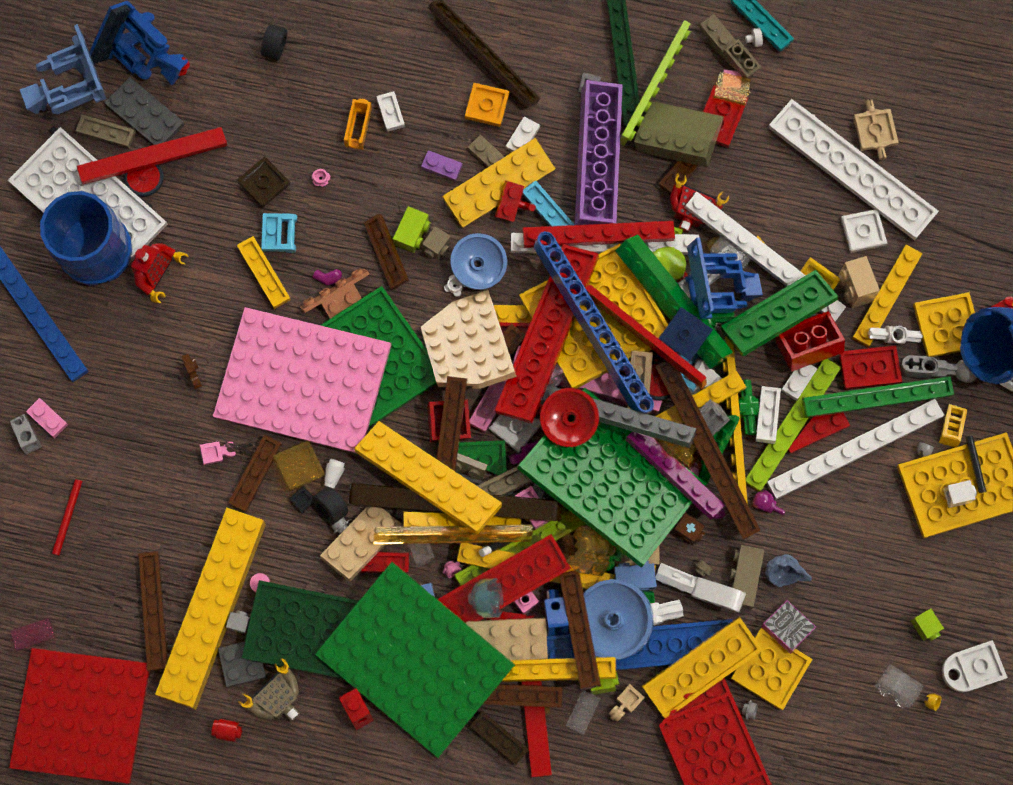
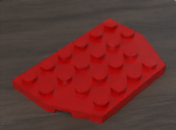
(712, 741)

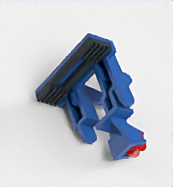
(113, 41)

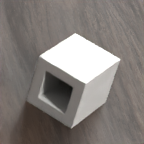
(960, 494)

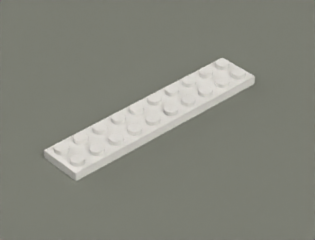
(853, 169)

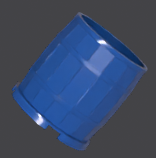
(86, 238)

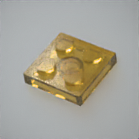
(298, 465)

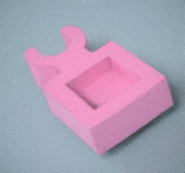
(213, 453)

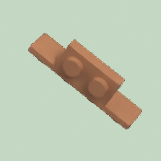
(338, 297)

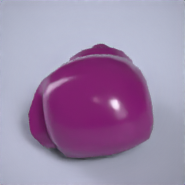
(765, 502)

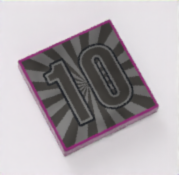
(788, 627)

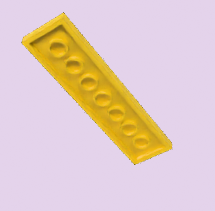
(428, 477)

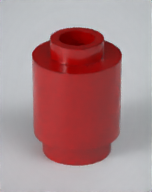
(226, 730)

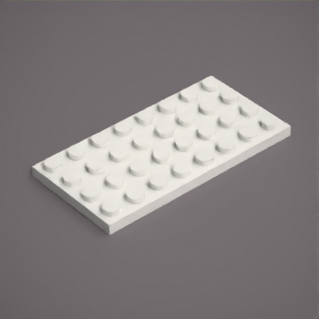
(54, 172)

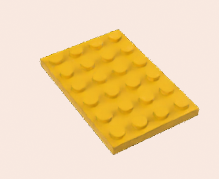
(929, 475)

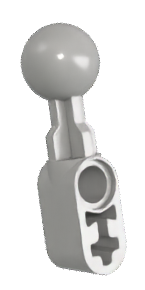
(940, 368)

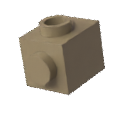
(436, 243)

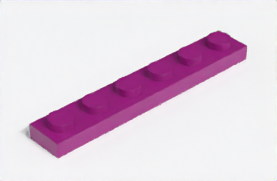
(676, 474)

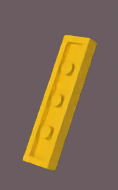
(263, 272)

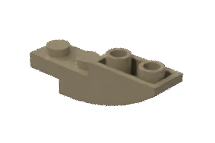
(728, 48)

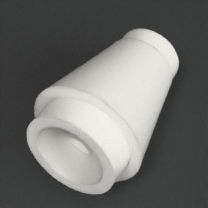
(334, 470)

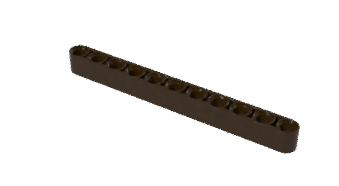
(405, 498)

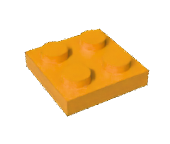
(487, 104)

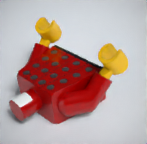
(681, 196)
(151, 265)

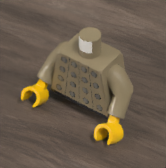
(275, 696)

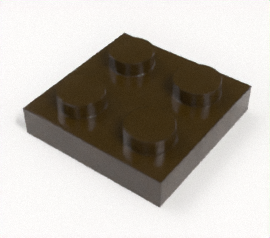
(263, 182)

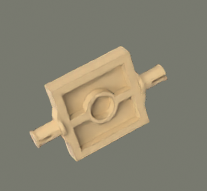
(875, 129)

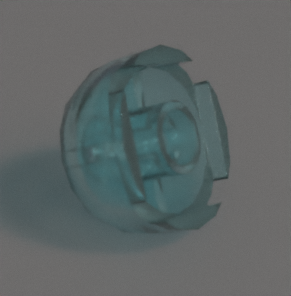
(486, 598)

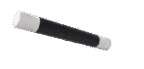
(492, 547)

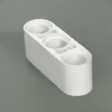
(718, 594)

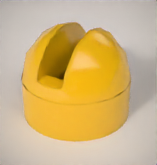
(933, 702)

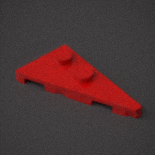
(818, 429)

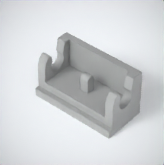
(713, 416)

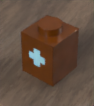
(689, 529)

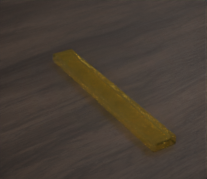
(452, 534)

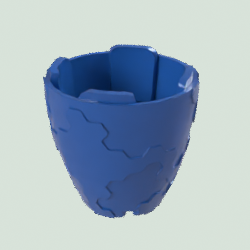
(989, 344)

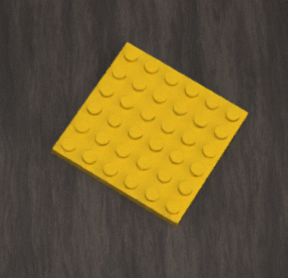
(619, 285)

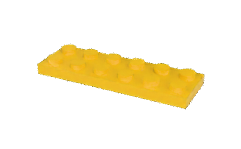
(484, 190)
(702, 667)

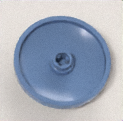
(618, 618)

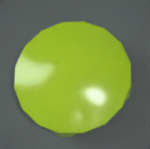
(672, 260)

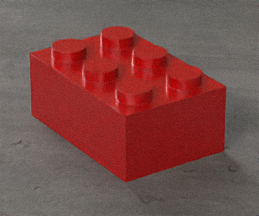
(811, 341)

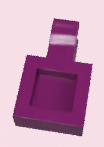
(525, 450)

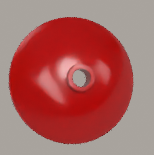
(557, 410)

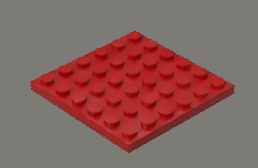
(80, 716)

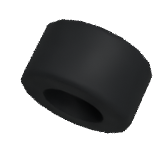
(274, 42)
(330, 505)

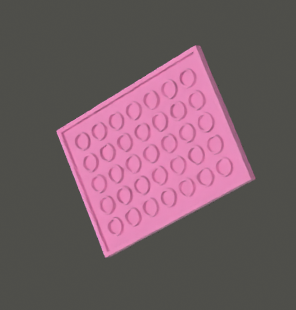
(302, 380)

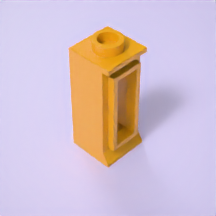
(363, 107)

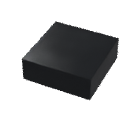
(302, 499)

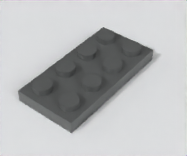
(144, 112)

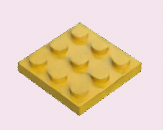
(943, 322)
(772, 672)

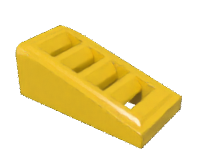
(951, 437)

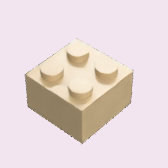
(858, 282)

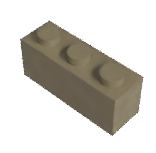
(747, 573)

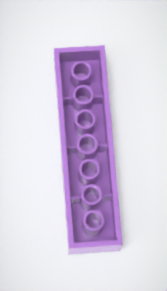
(598, 153)

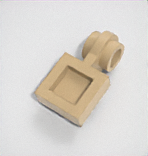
(629, 699)

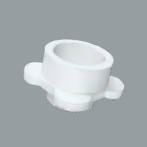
(455, 290)

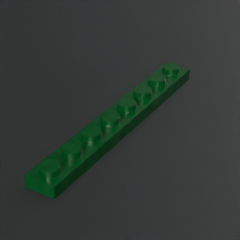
(623, 57)

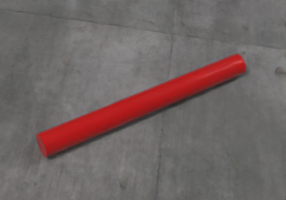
(67, 517)

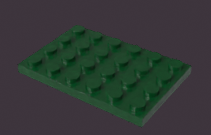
(293, 626)

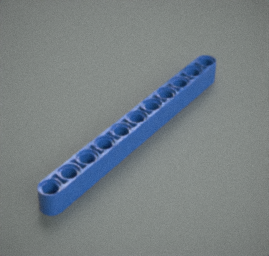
(592, 314)

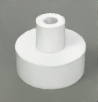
(755, 38)

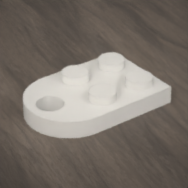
(975, 667)

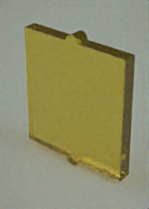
(732, 88)

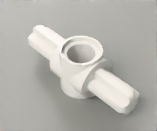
(902, 335)

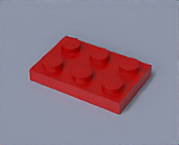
(732, 113)
(870, 367)

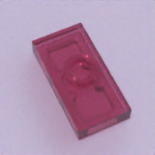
(33, 634)

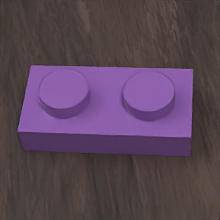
(441, 166)

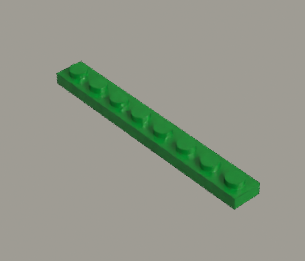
(877, 397)

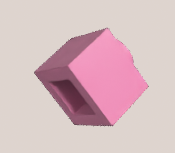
(526, 607)

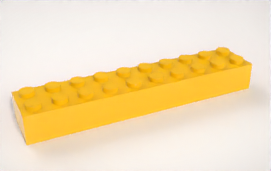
(210, 609)

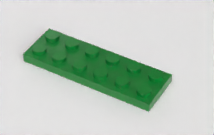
(779, 313)

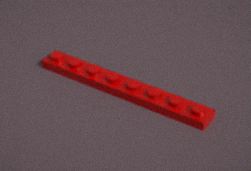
(602, 233)

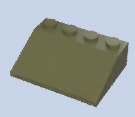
(678, 134)

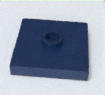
(685, 334)

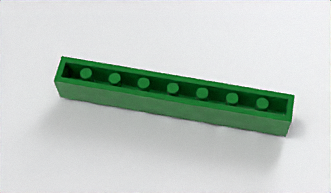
(669, 294)

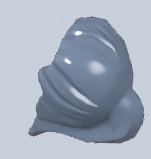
(785, 571)

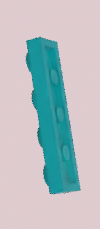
(762, 19)

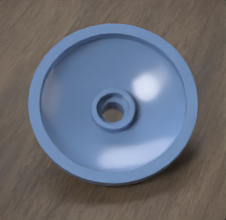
(481, 249)

